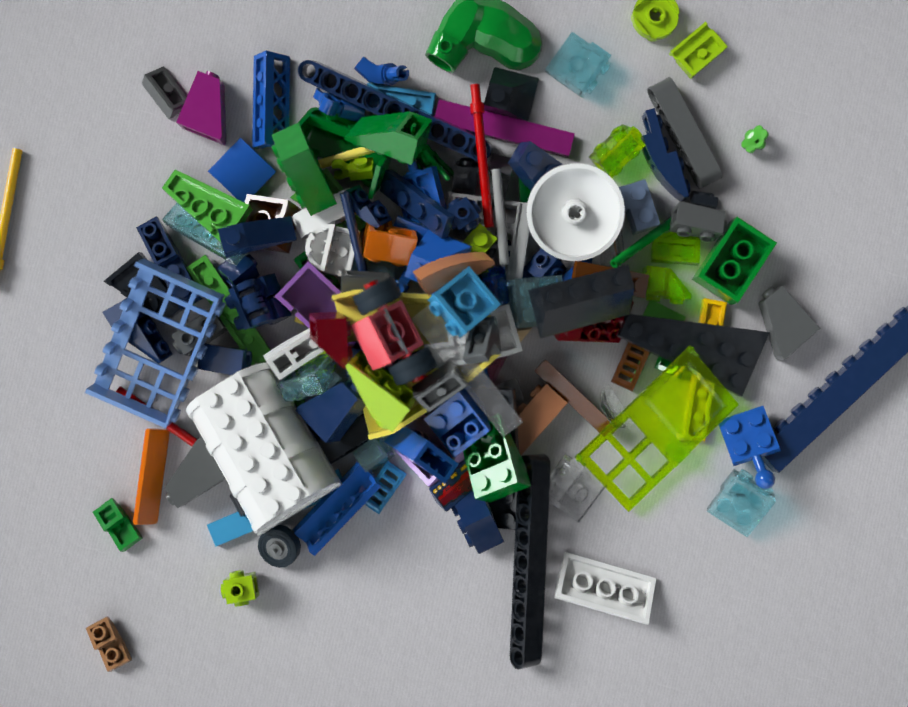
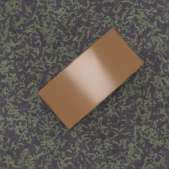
(110, 644)

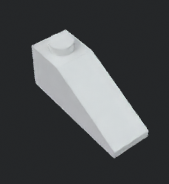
(292, 354)

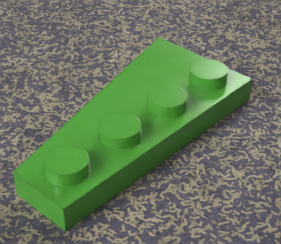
(206, 204)

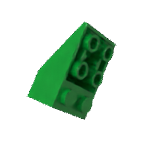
(393, 135)
(495, 466)

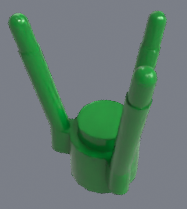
(430, 158)

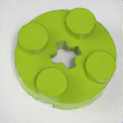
(653, 29)

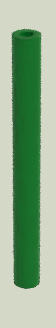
(641, 243)

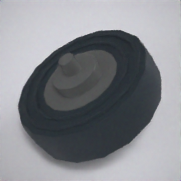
(279, 546)

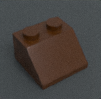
(271, 208)

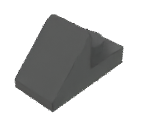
(500, 162)
(482, 342)

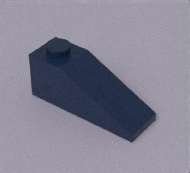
(256, 235)

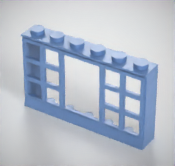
(122, 331)

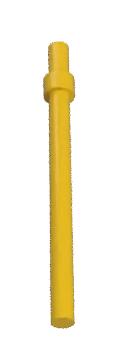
(8, 199)

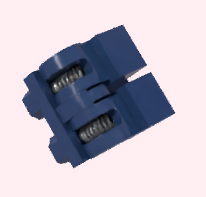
(256, 302)

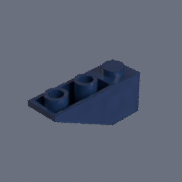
(144, 334)

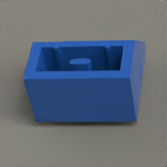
(458, 422)

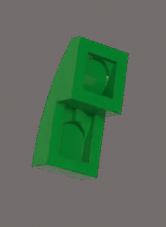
(117, 524)

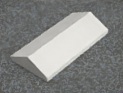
(605, 588)

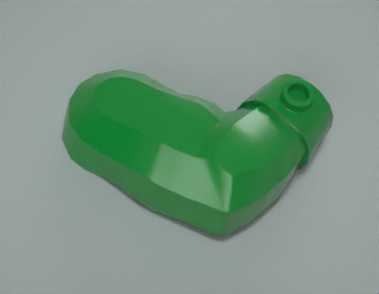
(489, 28)

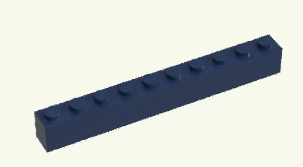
(840, 390)

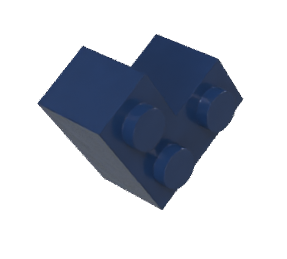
(477, 523)

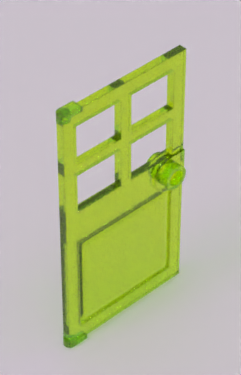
(672, 414)

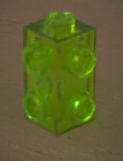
(617, 149)

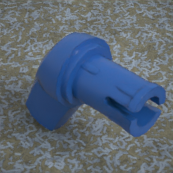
(381, 74)

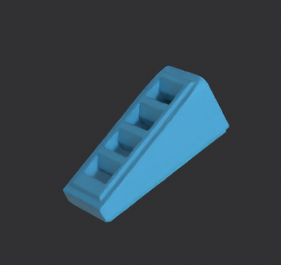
(395, 470)

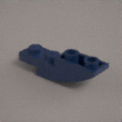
(664, 165)
(166, 255)

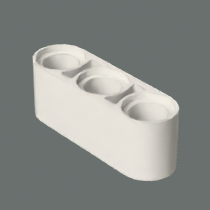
(306, 223)

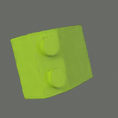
(380, 393)

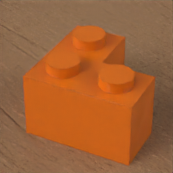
(388, 244)

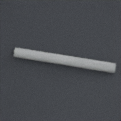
(500, 216)

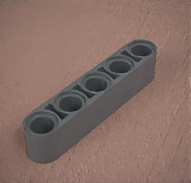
(684, 132)

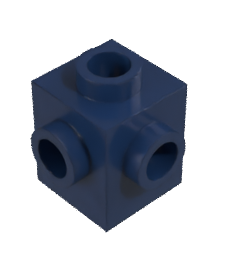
(466, 223)
(544, 265)

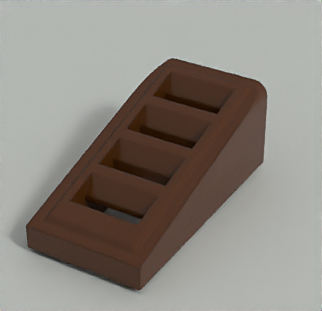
(623, 361)

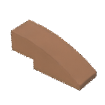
(441, 271)

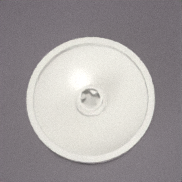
(575, 211)

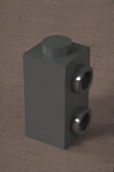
(698, 221)
(186, 342)

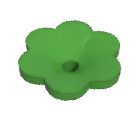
(755, 139)

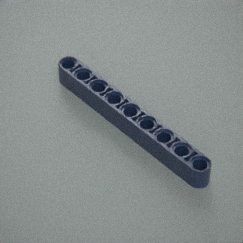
(362, 100)

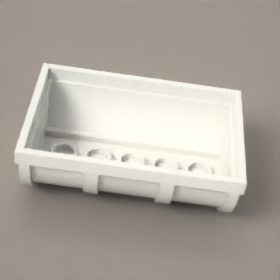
(262, 447)

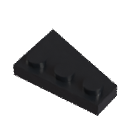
(122, 276)

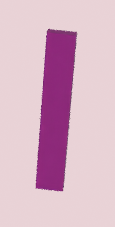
(508, 128)

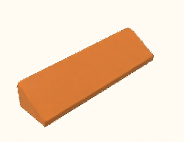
(151, 476)

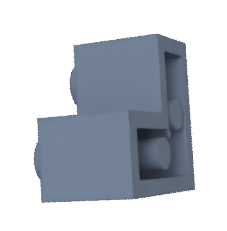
(639, 207)

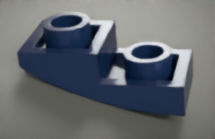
(371, 212)

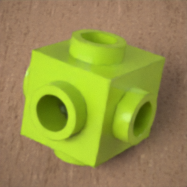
(248, 588)

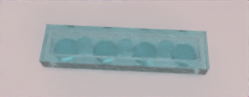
(185, 224)

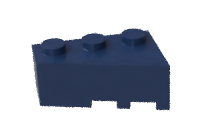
(531, 163)

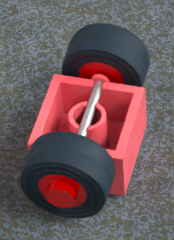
(390, 333)

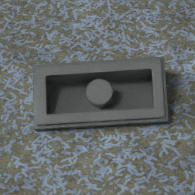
(164, 91)
(439, 386)

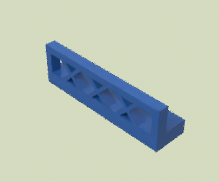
(263, 96)
(336, 506)

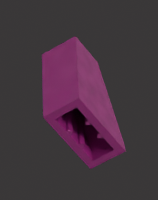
(205, 108)

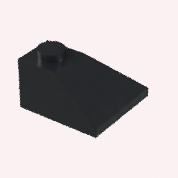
(510, 94)

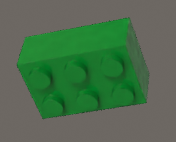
(302, 169)
(734, 261)

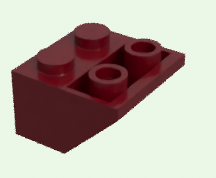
(330, 333)

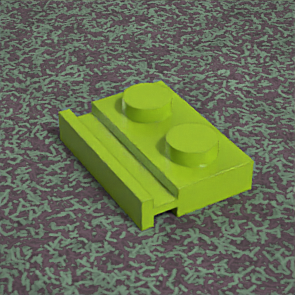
(698, 50)

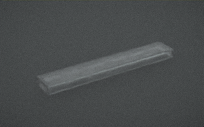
(479, 384)

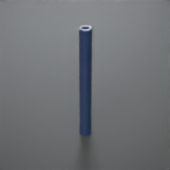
(353, 231)

